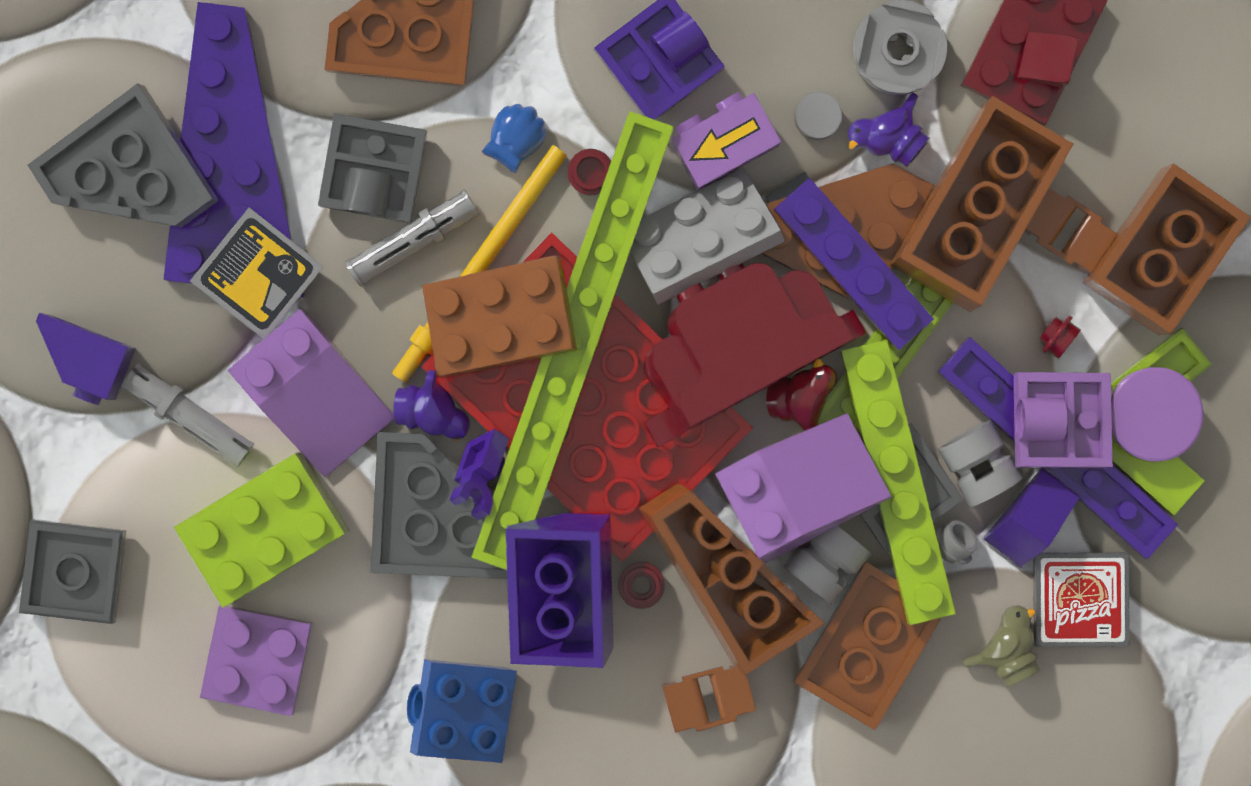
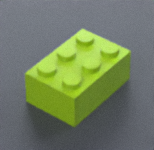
(261, 529)

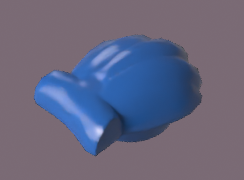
(515, 135)

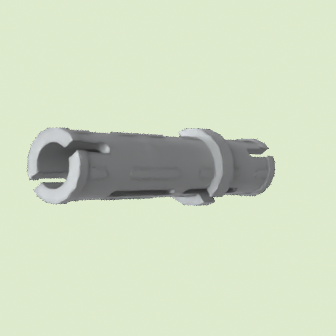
(413, 237)
(196, 421)

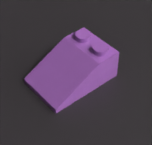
(311, 392)
(802, 487)

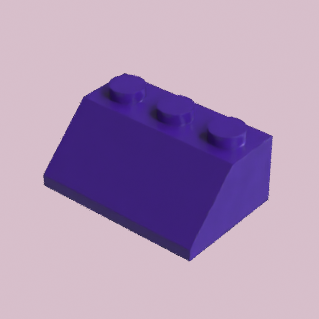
(560, 590)

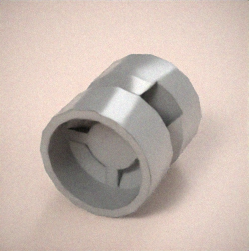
(972, 449)
(827, 562)

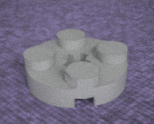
(922, 33)

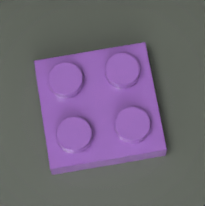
(256, 660)

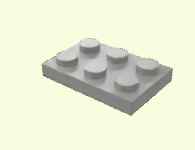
(703, 236)

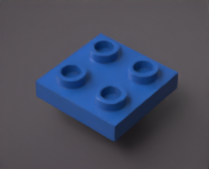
(461, 711)

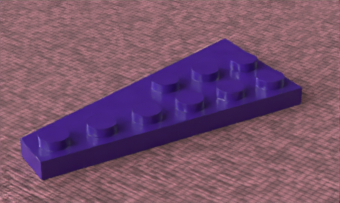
(226, 138)

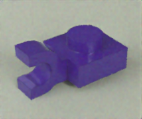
(480, 463)

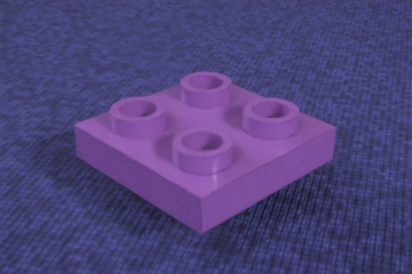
(1062, 420)

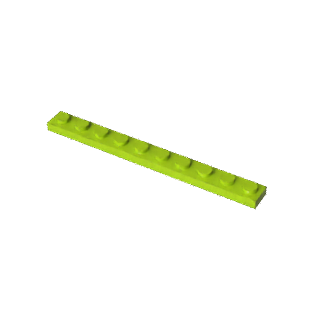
(590, 298)

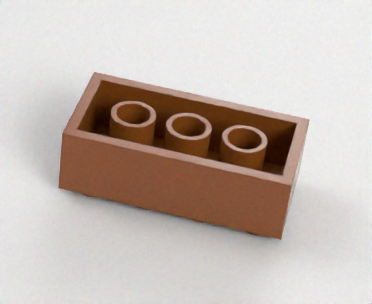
(981, 204)

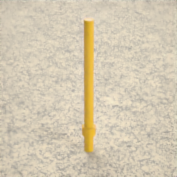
(487, 252)

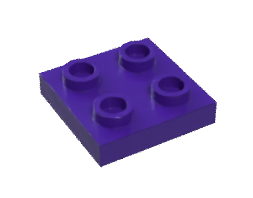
(659, 57)

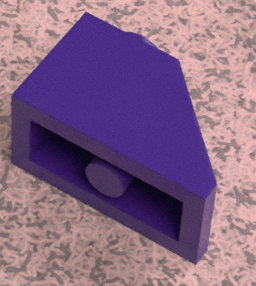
(85, 358)

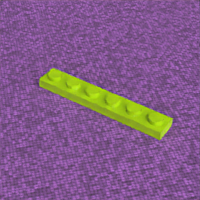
(907, 513)

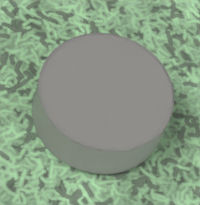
(818, 115)

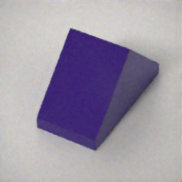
(1032, 518)

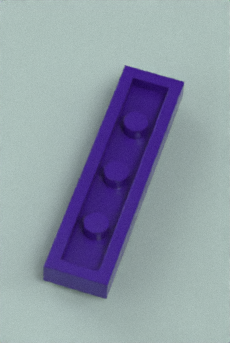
(853, 264)

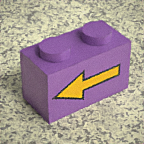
(725, 140)

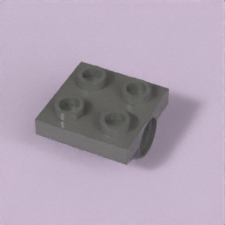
(372, 168)

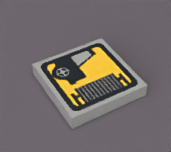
(256, 273)

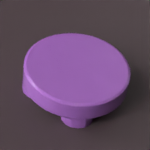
(1155, 414)

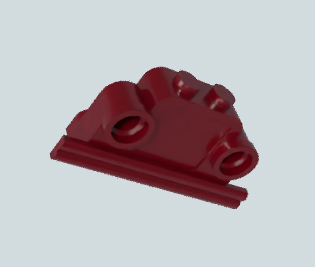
(739, 342)

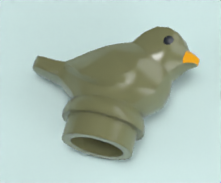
(1010, 647)

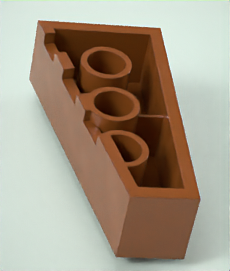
(735, 591)

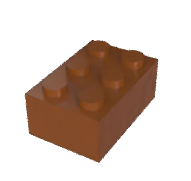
(1167, 249)

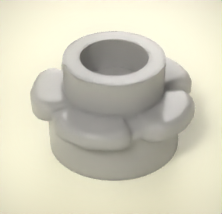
(956, 542)

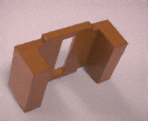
(1085, 245)
(688, 706)

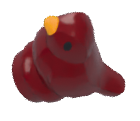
(802, 396)

